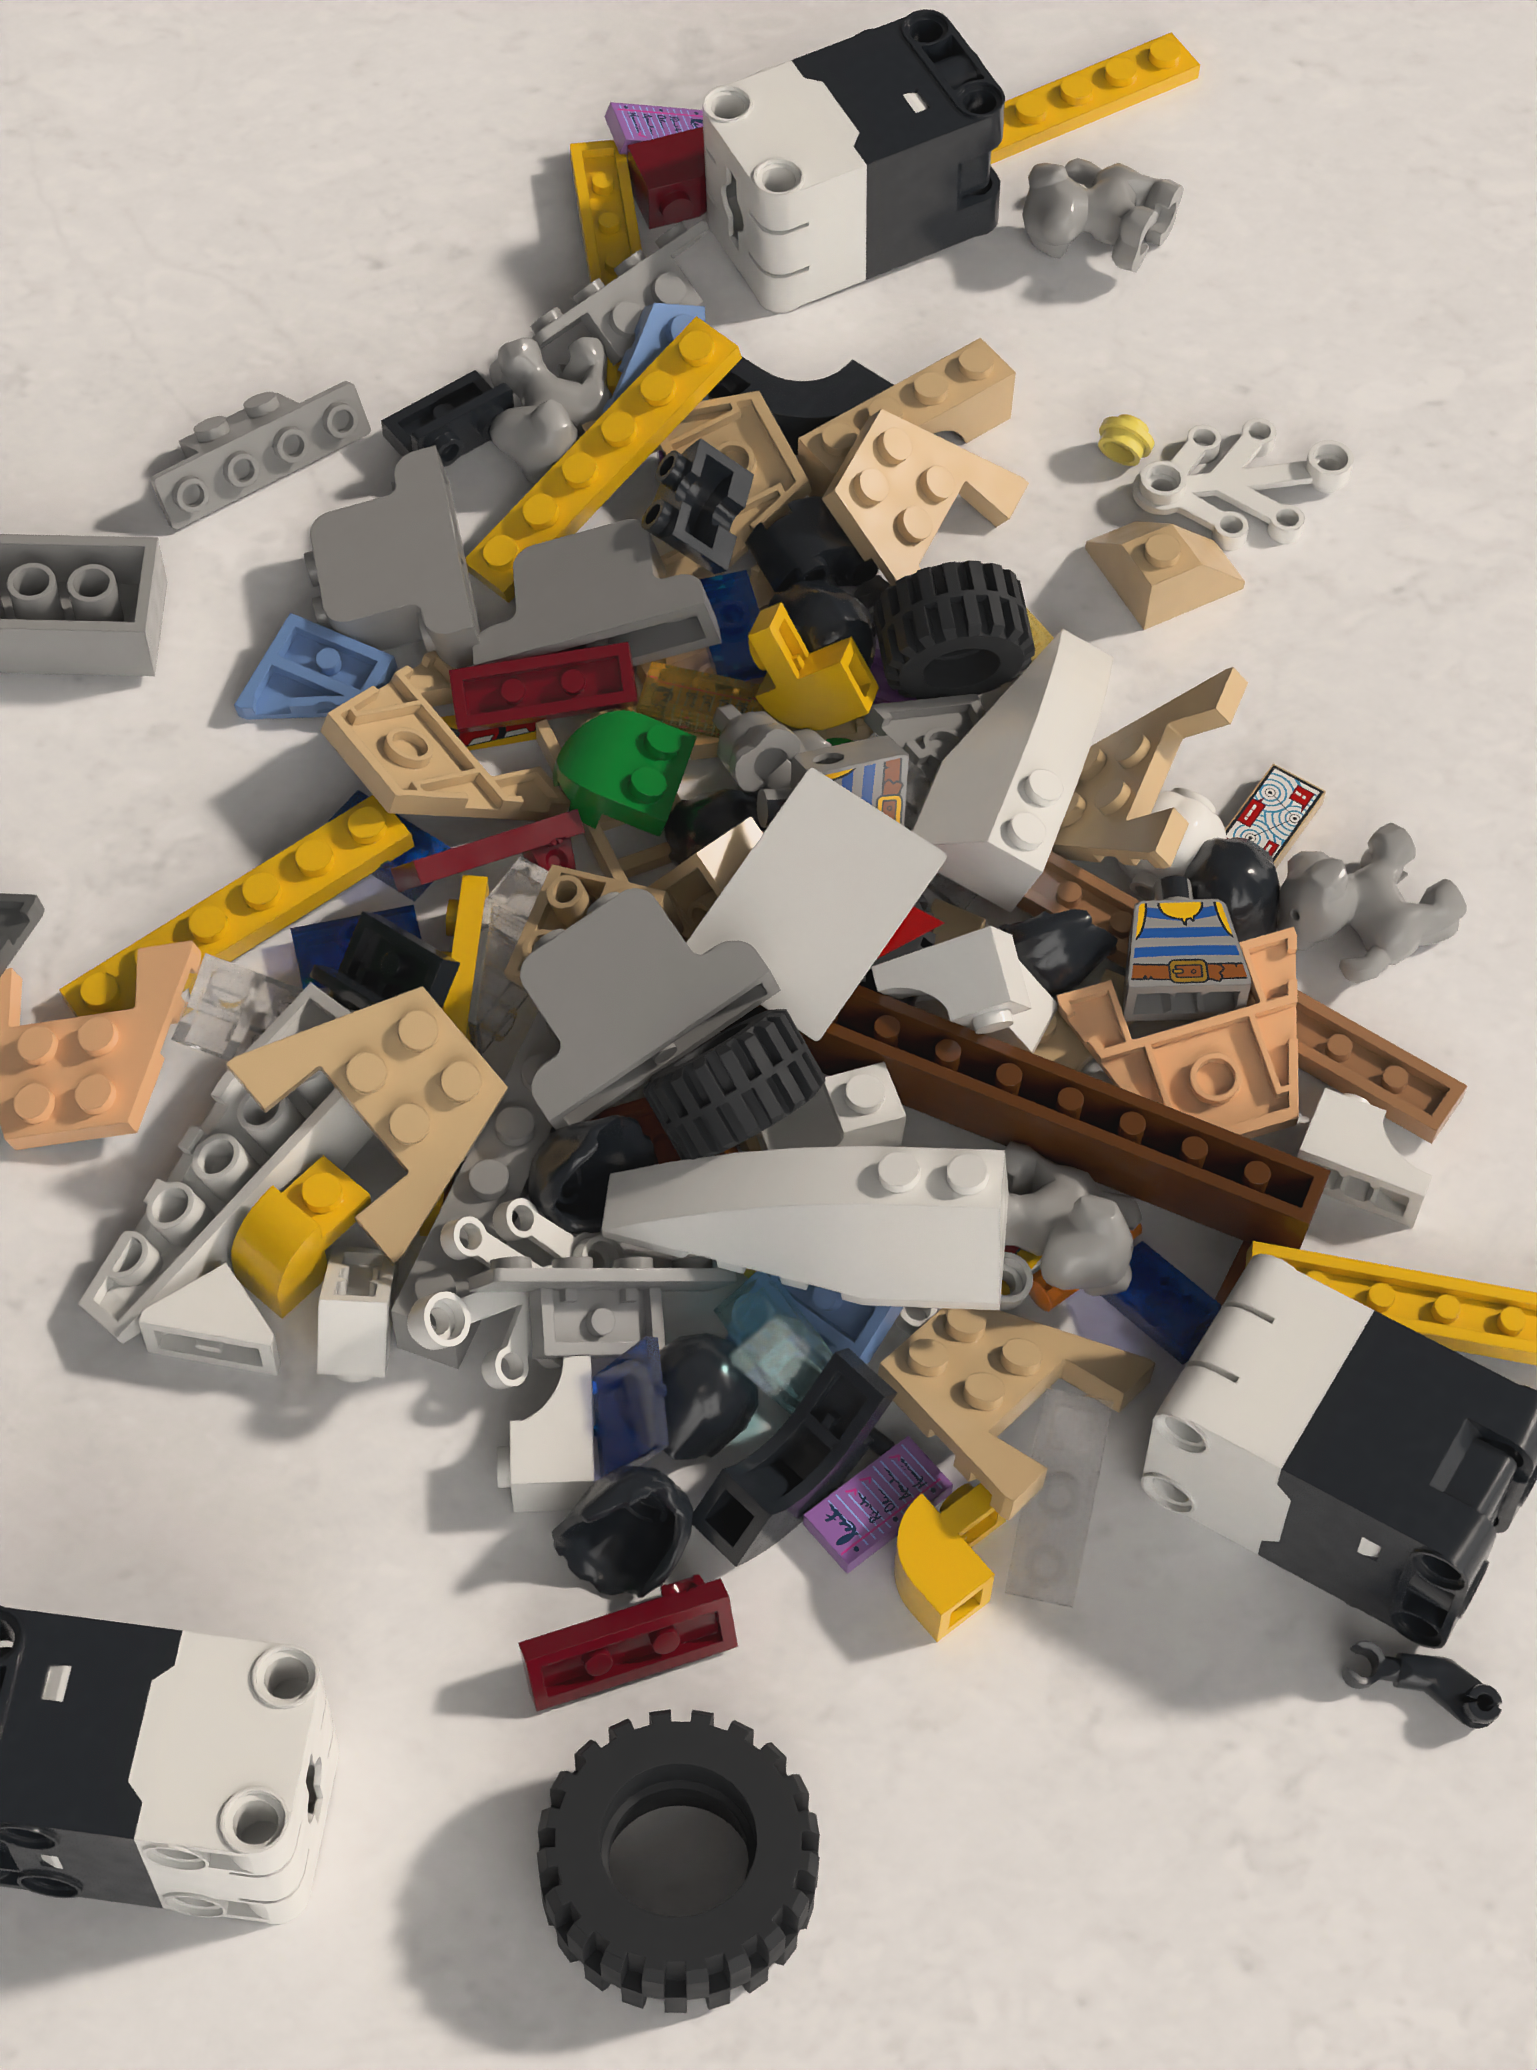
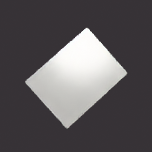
(821, 897)

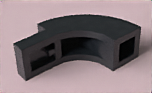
(803, 404)
(799, 1465)

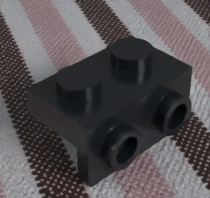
(451, 418)
(384, 964)

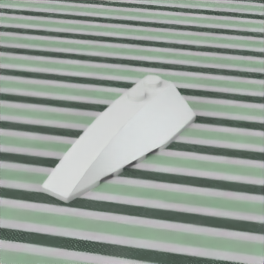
(1015, 773)
(222, 1176)
(841, 1218)

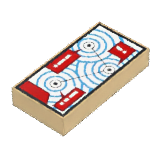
(1277, 812)

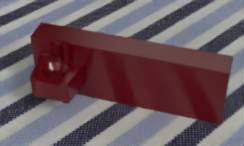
(543, 687)
(539, 842)
(629, 1644)

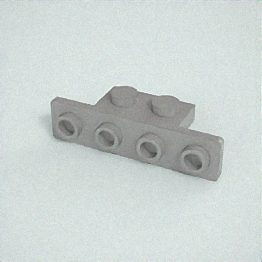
(615, 309)
(256, 448)
(596, 1309)

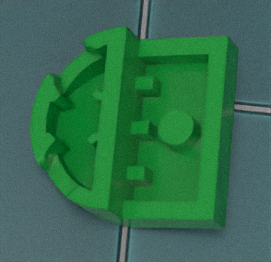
(624, 769)

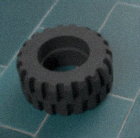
(665, 1768)

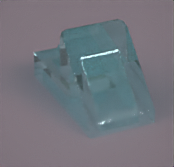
(774, 1339)

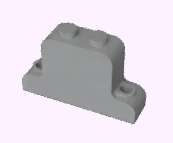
(398, 566)
(600, 592)
(630, 1001)

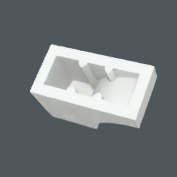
(970, 975)
(846, 1111)
(1364, 1165)
(356, 1314)
(553, 1449)

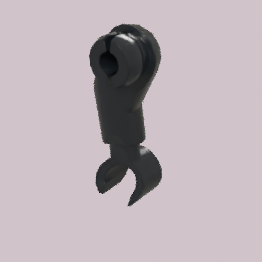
(1437, 1676)

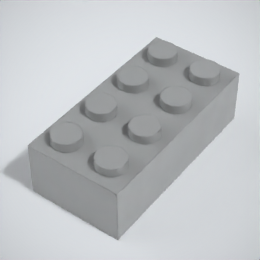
(80, 604)

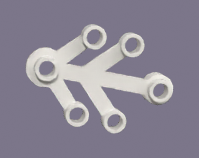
(1170, 488)
(456, 1313)

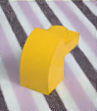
(806, 687)
(286, 1235)
(935, 1560)

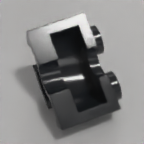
(698, 504)
(808, 547)

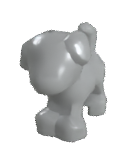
(1114, 207)
(551, 406)
(760, 749)
(1323, 899)
(1069, 1223)

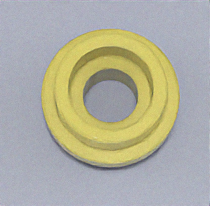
(1125, 439)

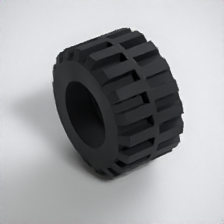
(953, 630)
(734, 1085)

